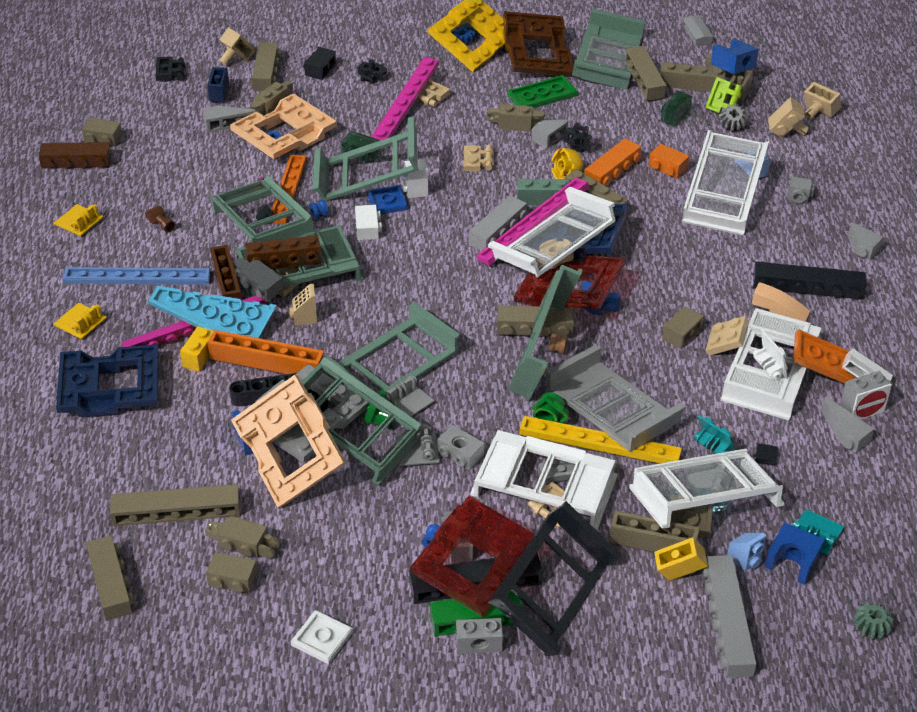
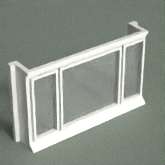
(724, 183)
(558, 234)
(701, 482)

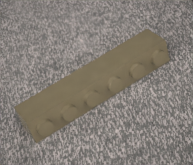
(175, 505)

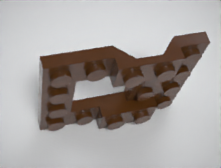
(536, 27)

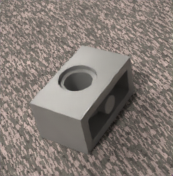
(460, 447)
(479, 636)

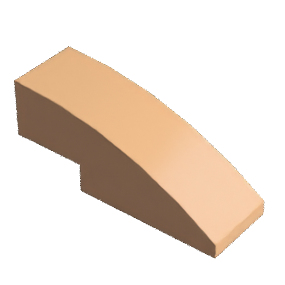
(779, 302)

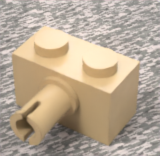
(236, 46)
(821, 100)
(787, 118)

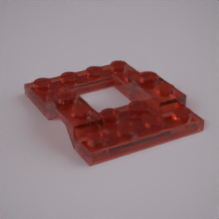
(607, 270)
(486, 531)

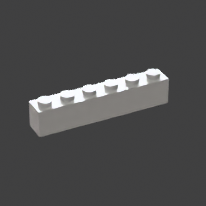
(729, 617)

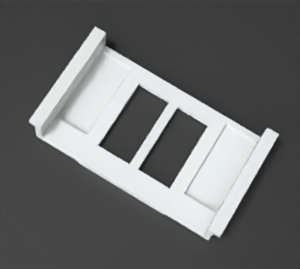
(753, 386)
(586, 490)

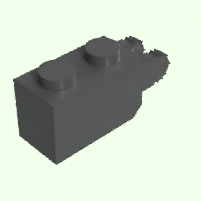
(259, 278)

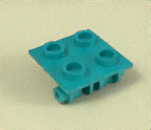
(714, 437)
(820, 527)

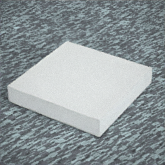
(321, 636)

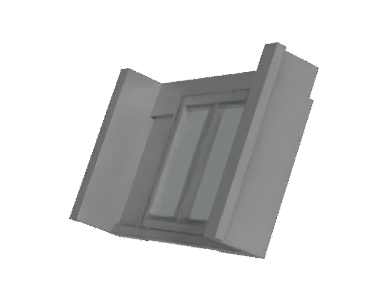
(610, 400)

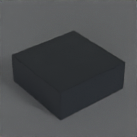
(766, 454)

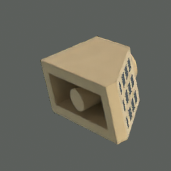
(304, 307)

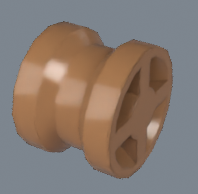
(558, 343)

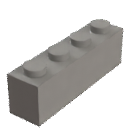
(497, 222)

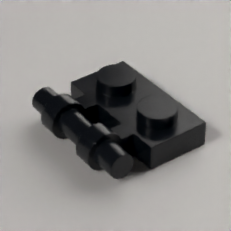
(167, 67)

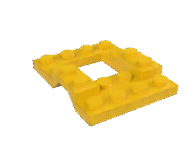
(482, 19)

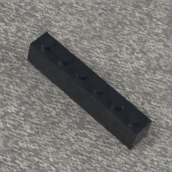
(811, 280)
(474, 572)

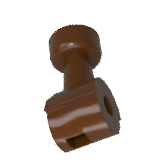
(158, 215)

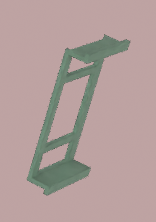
(322, 163)
(256, 190)
(424, 321)
(384, 468)

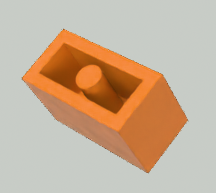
(668, 161)

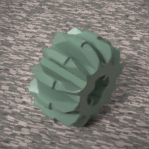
(873, 620)

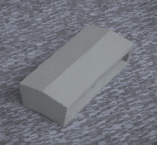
(697, 30)

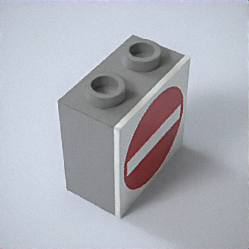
(866, 395)

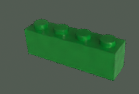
(446, 612)

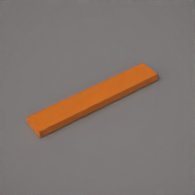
(290, 183)

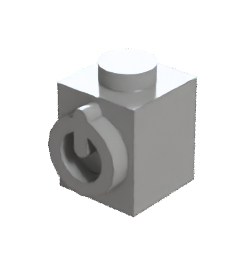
(800, 190)

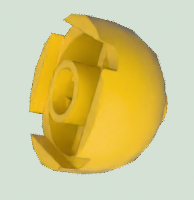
(565, 162)

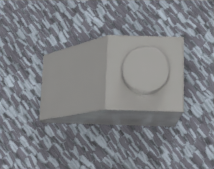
(548, 132)
(864, 242)

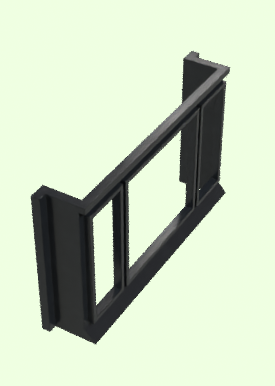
(585, 536)

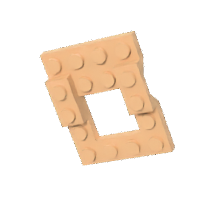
(308, 120)
(272, 418)

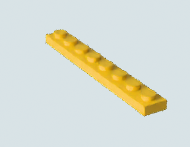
(595, 440)

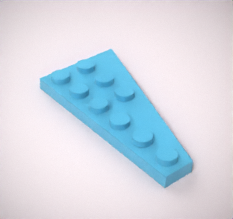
(213, 311)

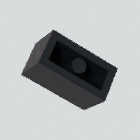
(320, 63)

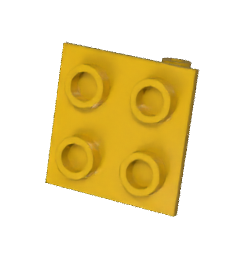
(79, 219)
(80, 320)

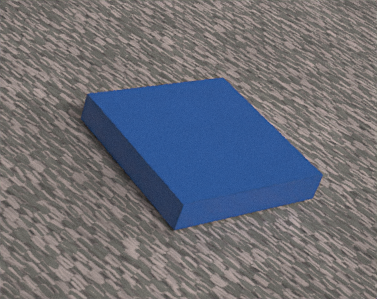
(388, 199)

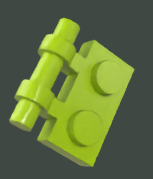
(719, 95)

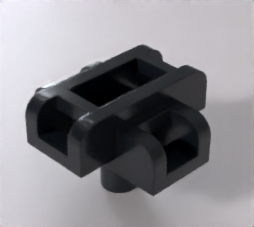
(371, 69)
(576, 137)

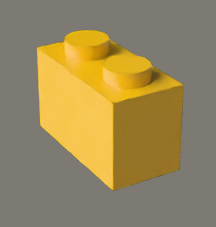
(195, 351)
(681, 559)

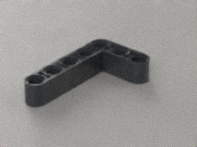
(248, 391)

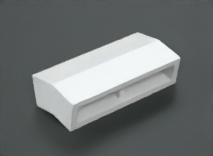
(860, 365)

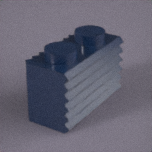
(218, 84)

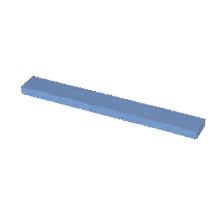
(102, 275)

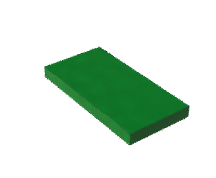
(543, 92)

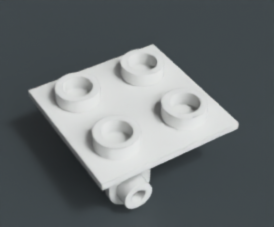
(771, 357)

